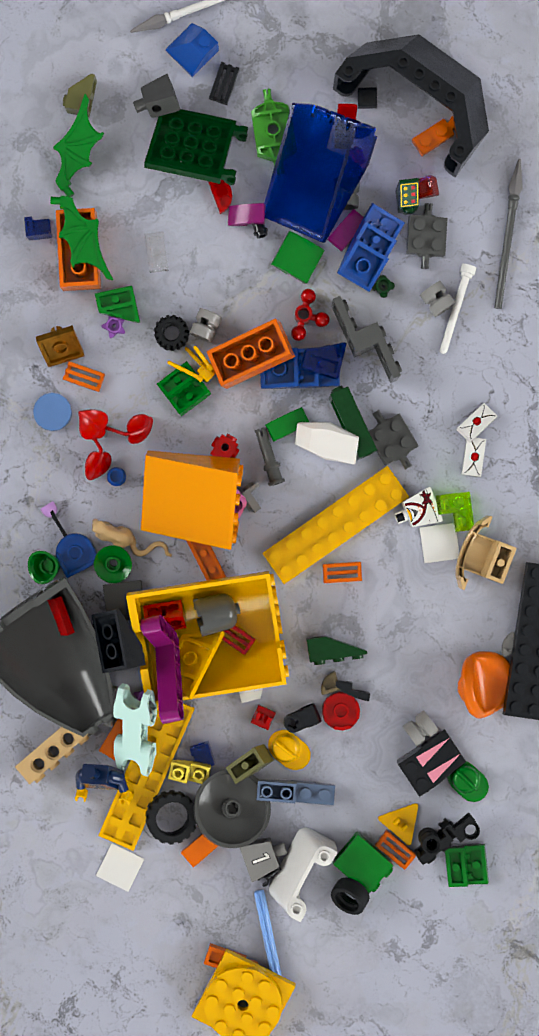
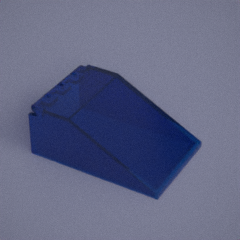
(317, 169)

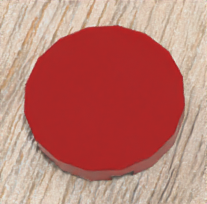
(340, 711)

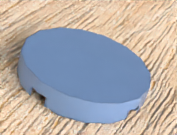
(52, 412)

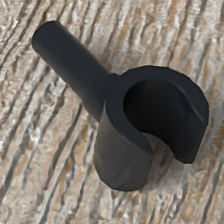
(269, 876)

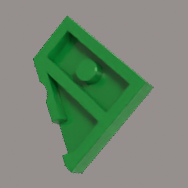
(118, 304)

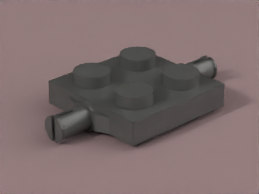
(426, 236)
(392, 439)

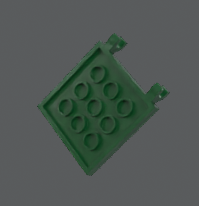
(194, 146)

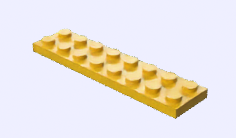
(335, 525)
(125, 821)

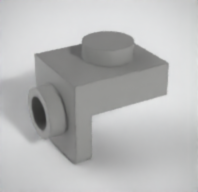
(251, 502)

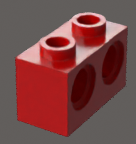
(171, 611)

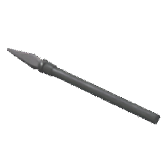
(515, 188)

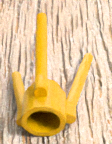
(205, 370)

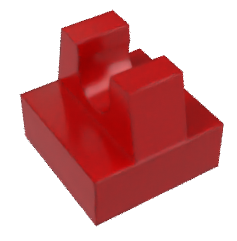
(263, 717)

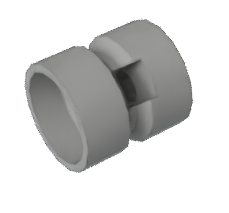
(439, 305)
(202, 331)
(420, 728)

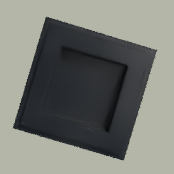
(367, 98)

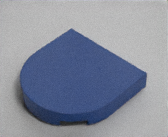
(75, 553)

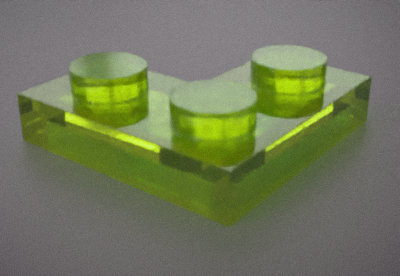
(460, 506)

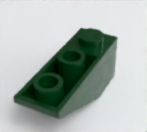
(327, 648)

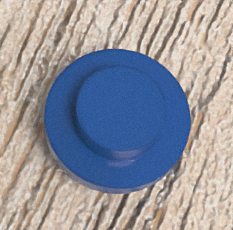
(116, 476)

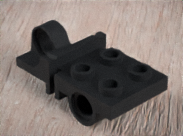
(442, 839)

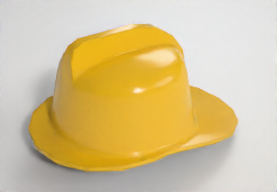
(289, 750)

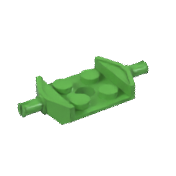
(262, 117)

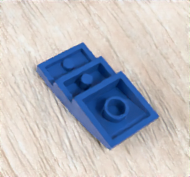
(370, 247)
(291, 376)

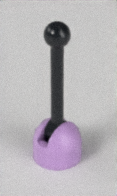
(50, 511)

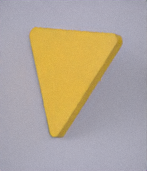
(401, 822)

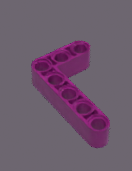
(168, 667)

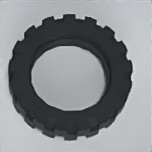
(157, 803)

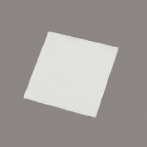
(439, 543)
(120, 867)

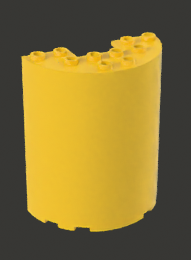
(229, 668)

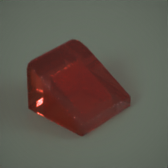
(428, 187)

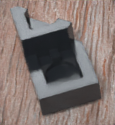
(346, 687)

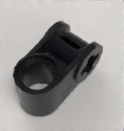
(306, 717)

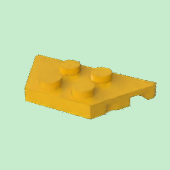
(195, 658)

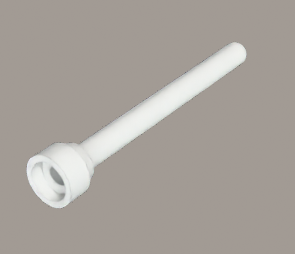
(467, 272)

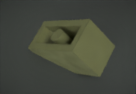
(75, 94)
(249, 763)

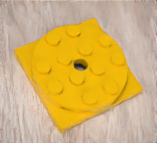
(238, 980)

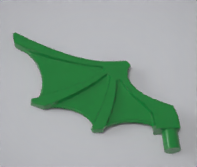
(76, 148)
(81, 236)

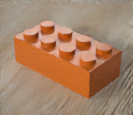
(83, 275)
(250, 353)

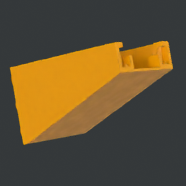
(192, 497)

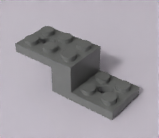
(366, 339)

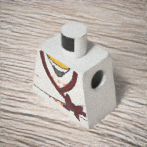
(419, 509)

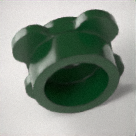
(383, 280)

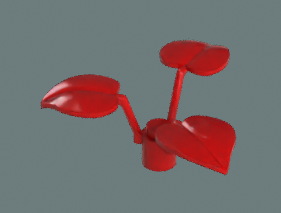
(93, 426)

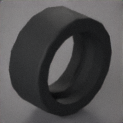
(346, 903)

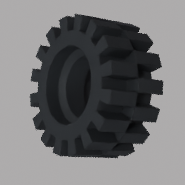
(171, 321)

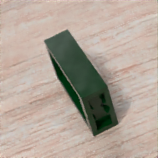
(352, 420)

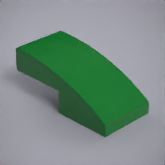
(286, 424)

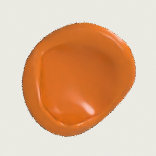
(483, 683)

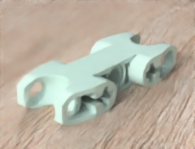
(136, 718)

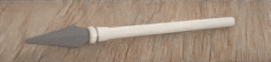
(159, 20)

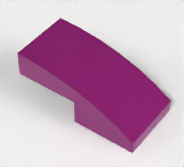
(246, 214)
(346, 230)

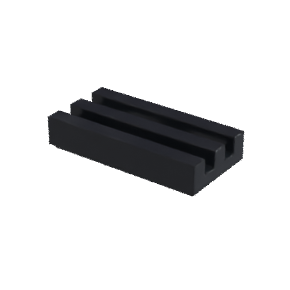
(228, 68)

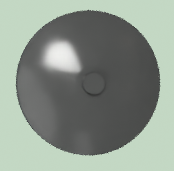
(229, 811)

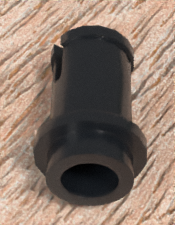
(260, 230)

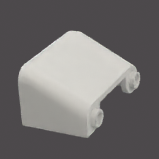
(304, 850)

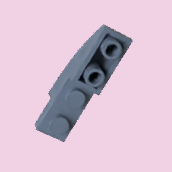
(295, 791)

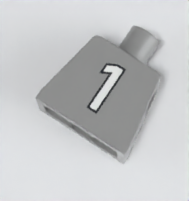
(261, 857)

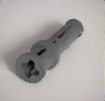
(271, 465)

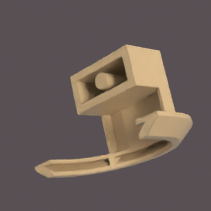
(483, 556)

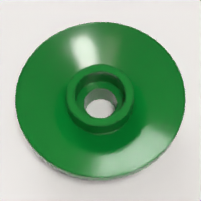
(112, 573)

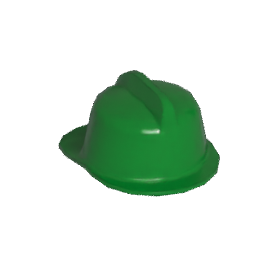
(469, 782)

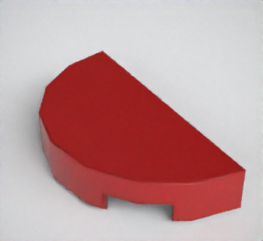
(222, 195)

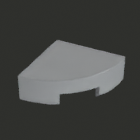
(507, 644)

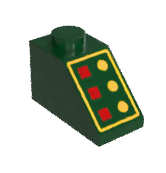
(407, 195)

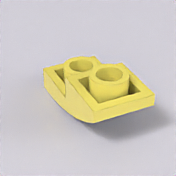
(189, 771)

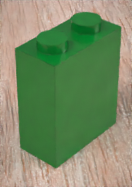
(363, 862)

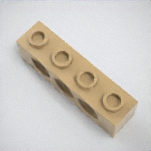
(28, 767)

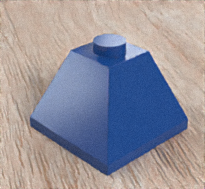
(193, 48)

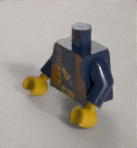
(101, 777)

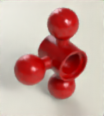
(321, 319)

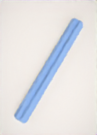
(267, 932)

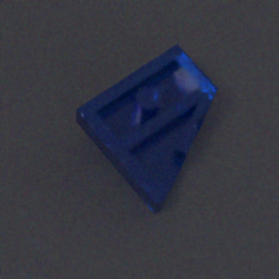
(324, 360)

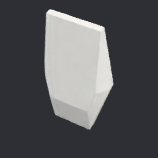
(327, 441)

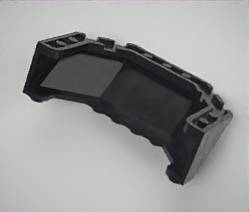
(434, 74)

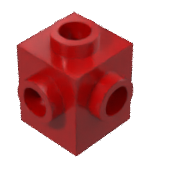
(225, 440)

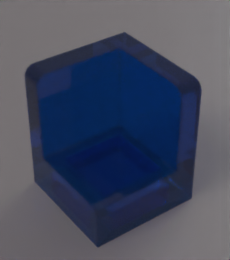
(37, 228)
(203, 753)

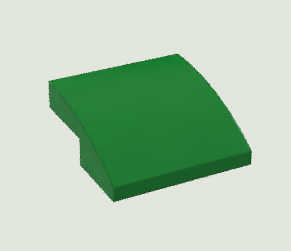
(297, 257)
(183, 390)
(466, 865)

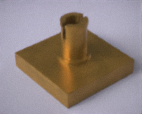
(60, 345)

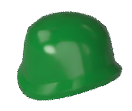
(43, 567)

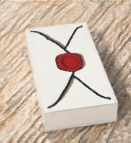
(476, 422)
(473, 457)

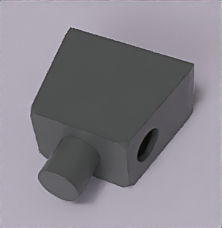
(158, 98)

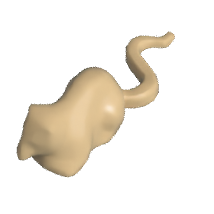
(123, 537)

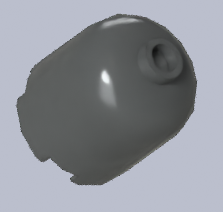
(216, 613)

